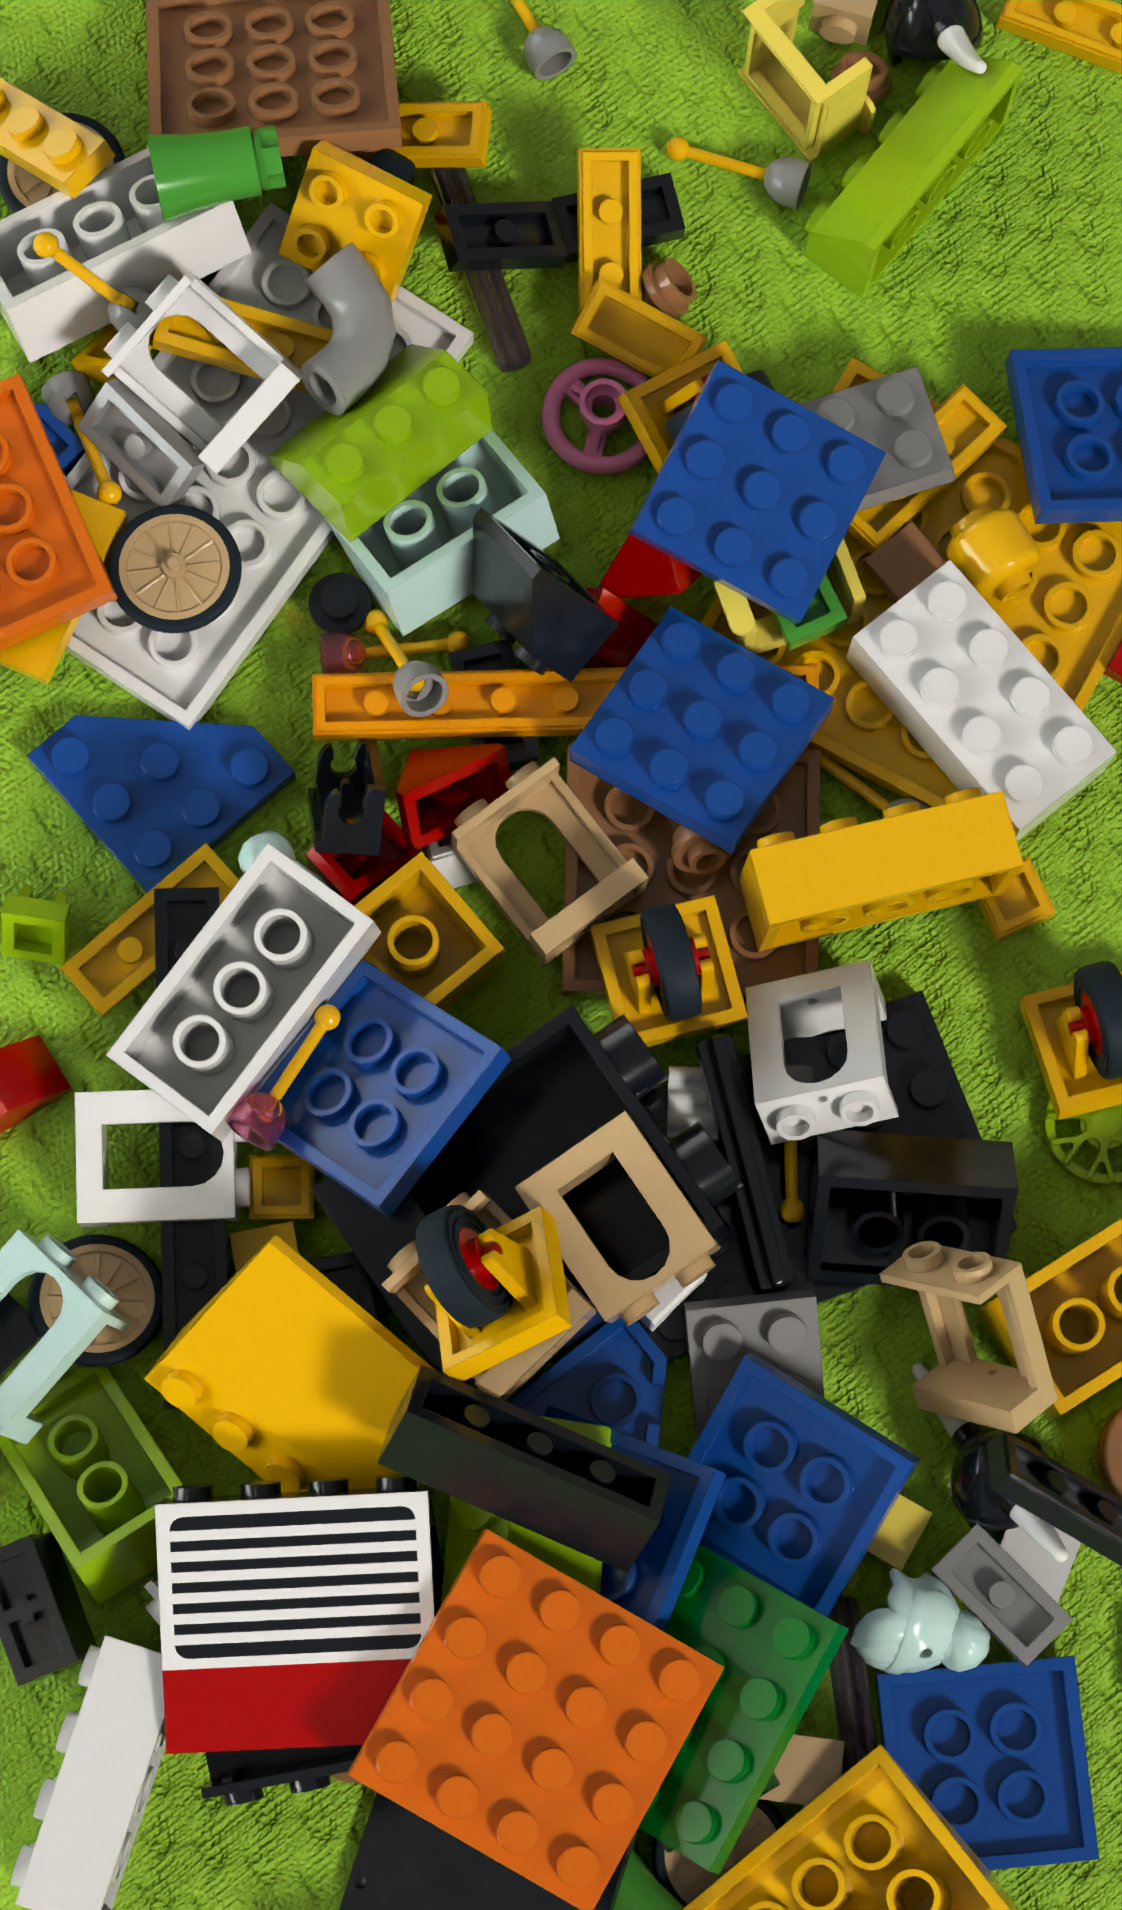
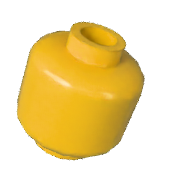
(994, 552)

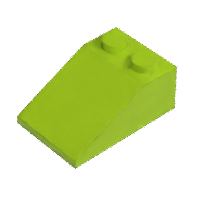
(95, 1479)

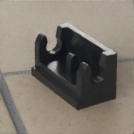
(348, 805)
(40, 1610)

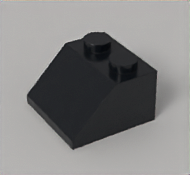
(535, 600)

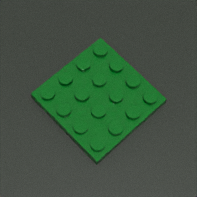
(772, 1667)

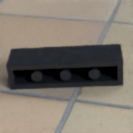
(525, 1469)

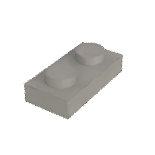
(141, 444)
(1001, 1595)

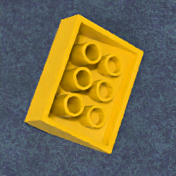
(289, 1373)
(861, 1847)

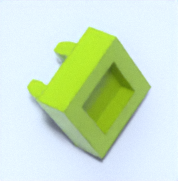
(36, 927)

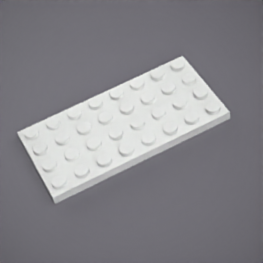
(263, 511)

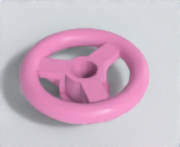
(596, 393)

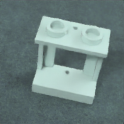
(84, 1313)

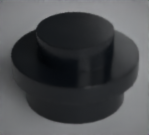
(339, 603)

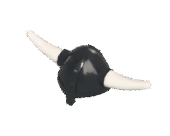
(935, 32)
(972, 1485)

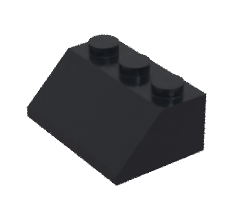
(894, 1190)

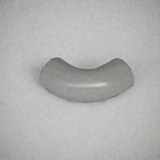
(360, 336)

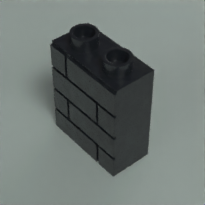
(542, 1104)

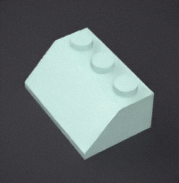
(422, 549)

